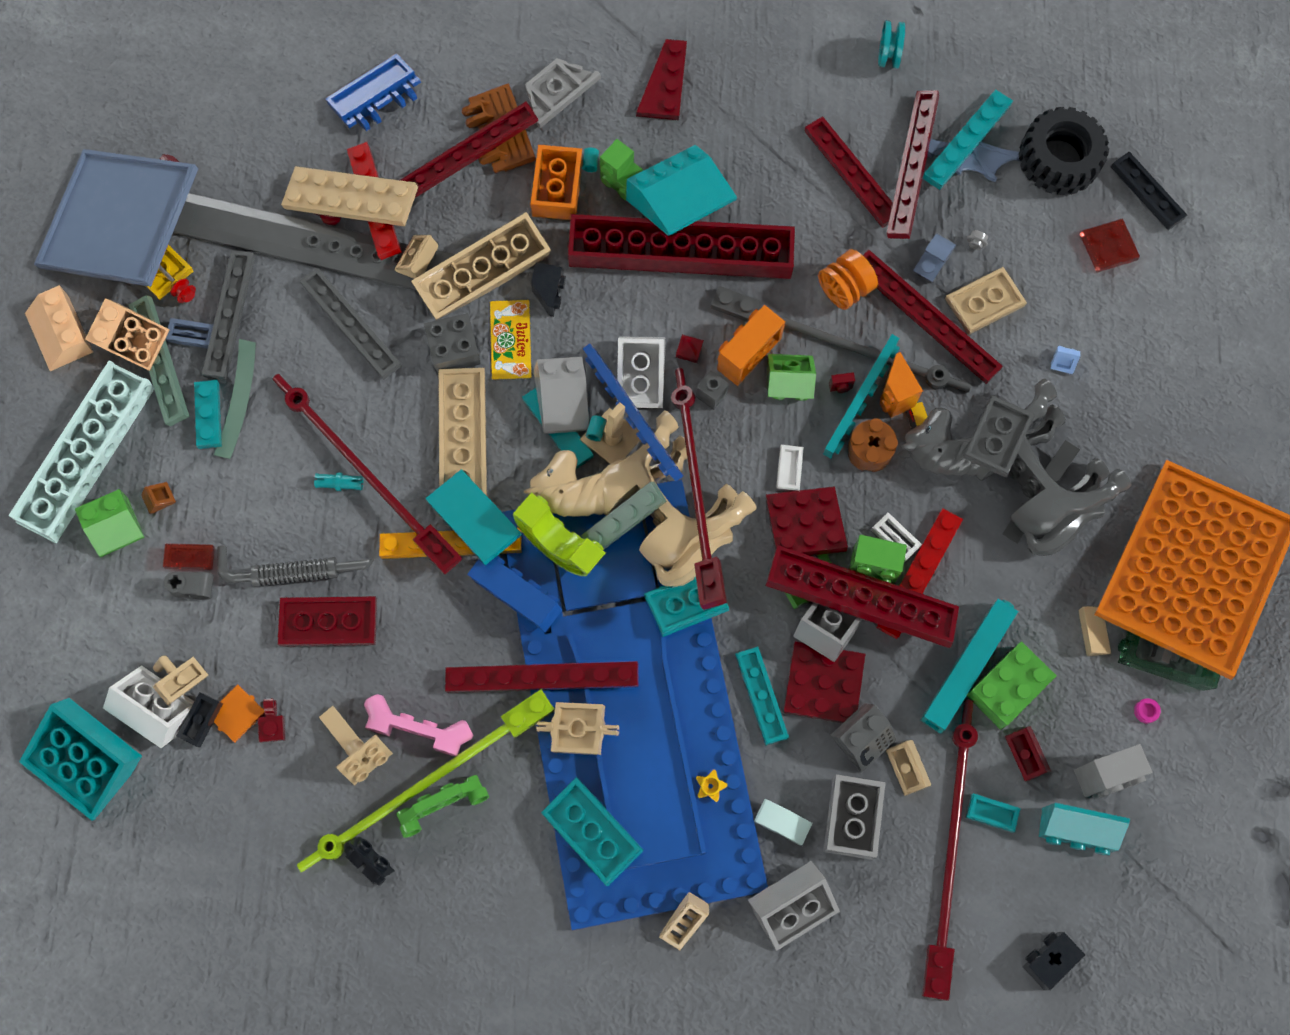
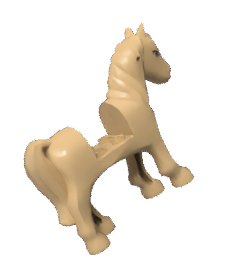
(675, 540)

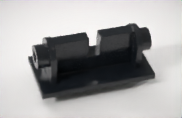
(361, 852)

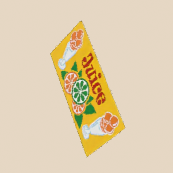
(510, 339)

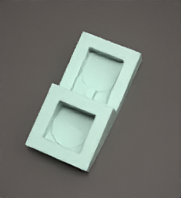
(783, 822)

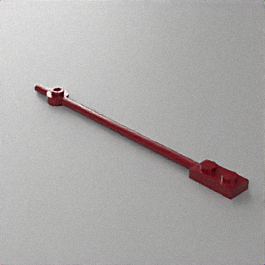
(427, 539)
(709, 570)
(939, 957)

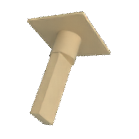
(617, 438)
(362, 756)

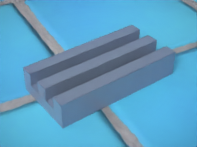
(191, 325)

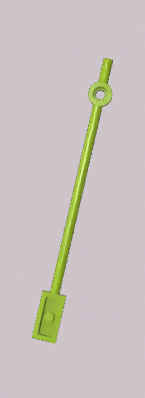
(516, 721)

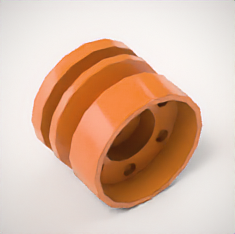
(848, 279)

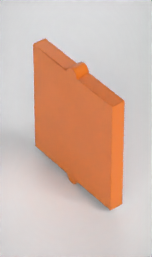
(238, 713)

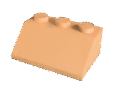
(57, 328)

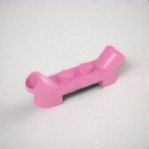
(383, 721)

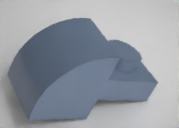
(934, 257)

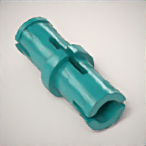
(338, 481)

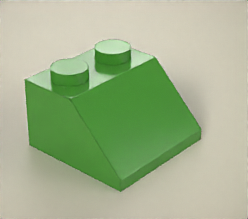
(790, 376)
(109, 522)

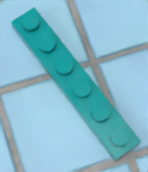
(967, 139)
(867, 389)

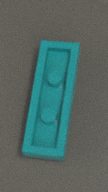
(207, 414)

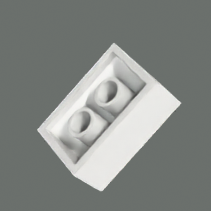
(142, 709)

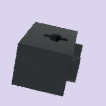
(1066, 957)

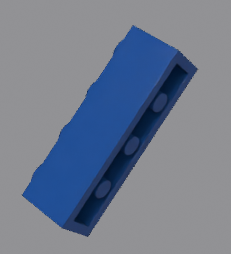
(516, 592)

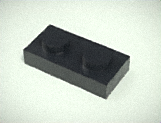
(199, 719)

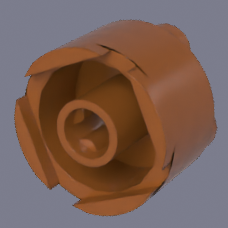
(877, 456)

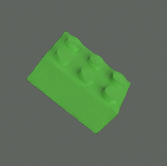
(1011, 685)

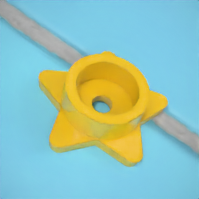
(712, 779)

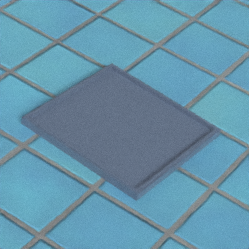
(116, 217)

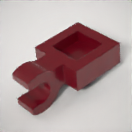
(271, 727)

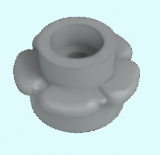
(977, 240)

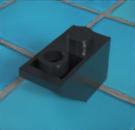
(546, 285)

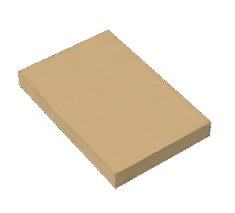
(985, 300)

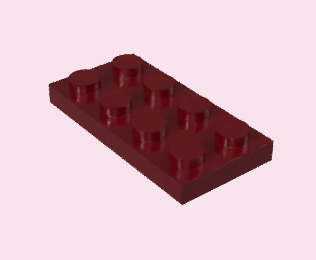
(327, 621)

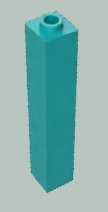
(969, 665)

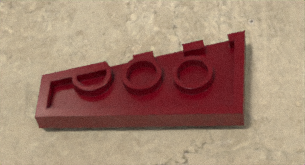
(665, 85)

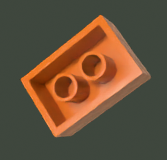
(556, 182)
(750, 344)

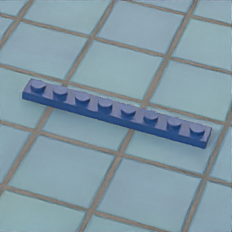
(634, 417)

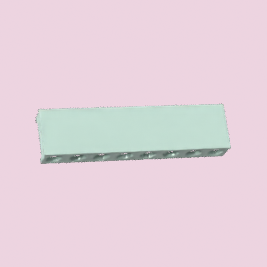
(81, 452)

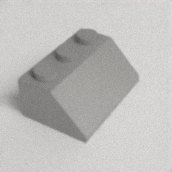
(794, 905)

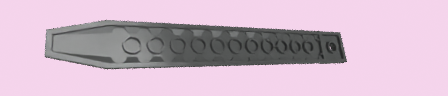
(292, 240)

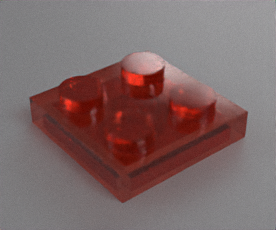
(1109, 245)

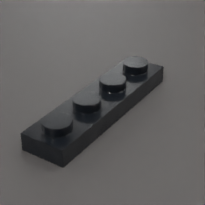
(1148, 190)

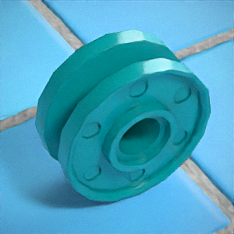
(891, 44)

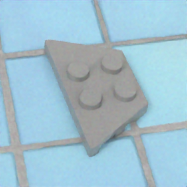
(557, 88)

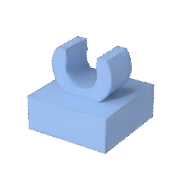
(1065, 360)

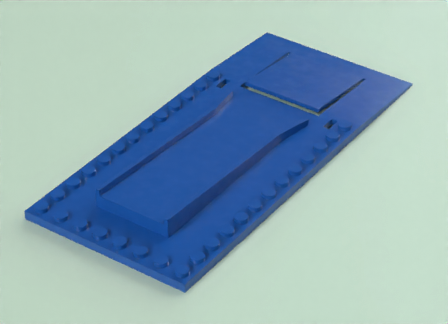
(667, 736)

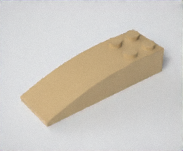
(482, 266)

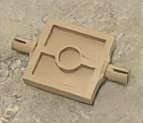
(578, 728)

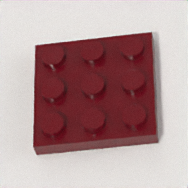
(807, 521)
(823, 687)

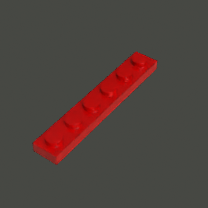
(382, 234)
(928, 557)

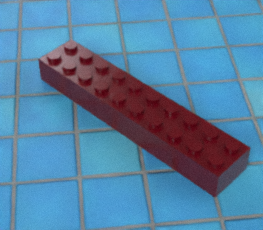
(696, 249)

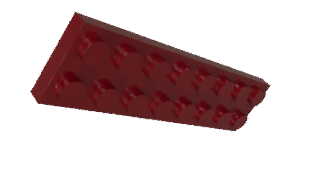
(863, 596)

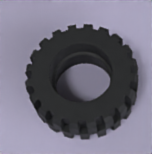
(1074, 129)

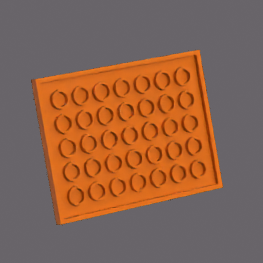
(1197, 569)

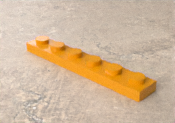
(402, 546)

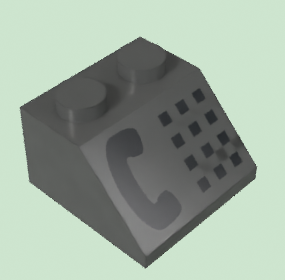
(864, 736)

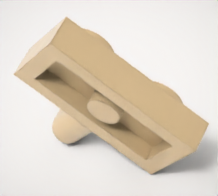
(178, 679)

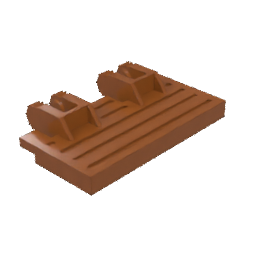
(493, 105)

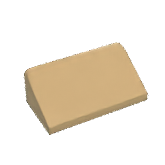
(417, 256)
(1094, 632)
(908, 767)

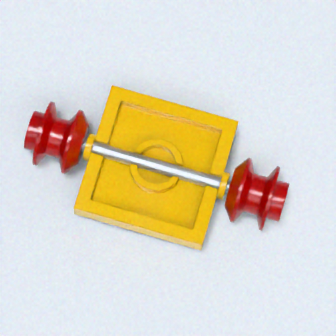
(172, 278)

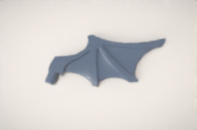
(983, 159)

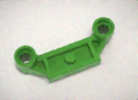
(428, 804)

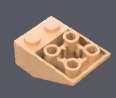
(127, 334)

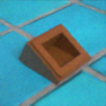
(157, 497)

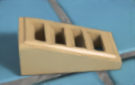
(694, 908)

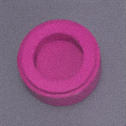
(1147, 710)

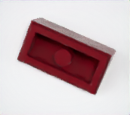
(1027, 753)

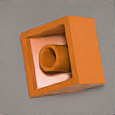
(900, 389)

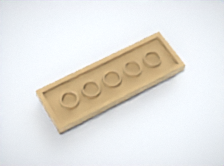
(350, 196)
(462, 425)

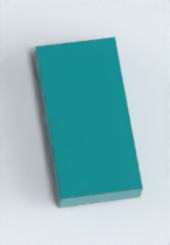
(993, 813)

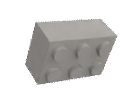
(1113, 772)
(854, 817)

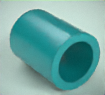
(590, 159)
(596, 428)

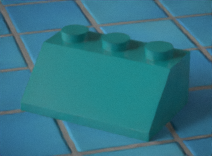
(1082, 828)

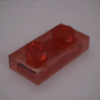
(188, 556)

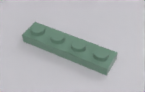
(626, 515)

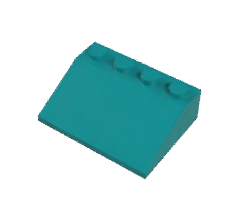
(679, 190)
(79, 757)

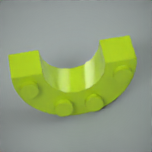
(555, 541)

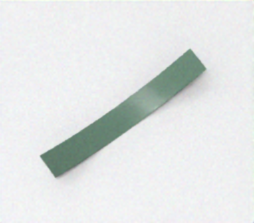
(239, 398)

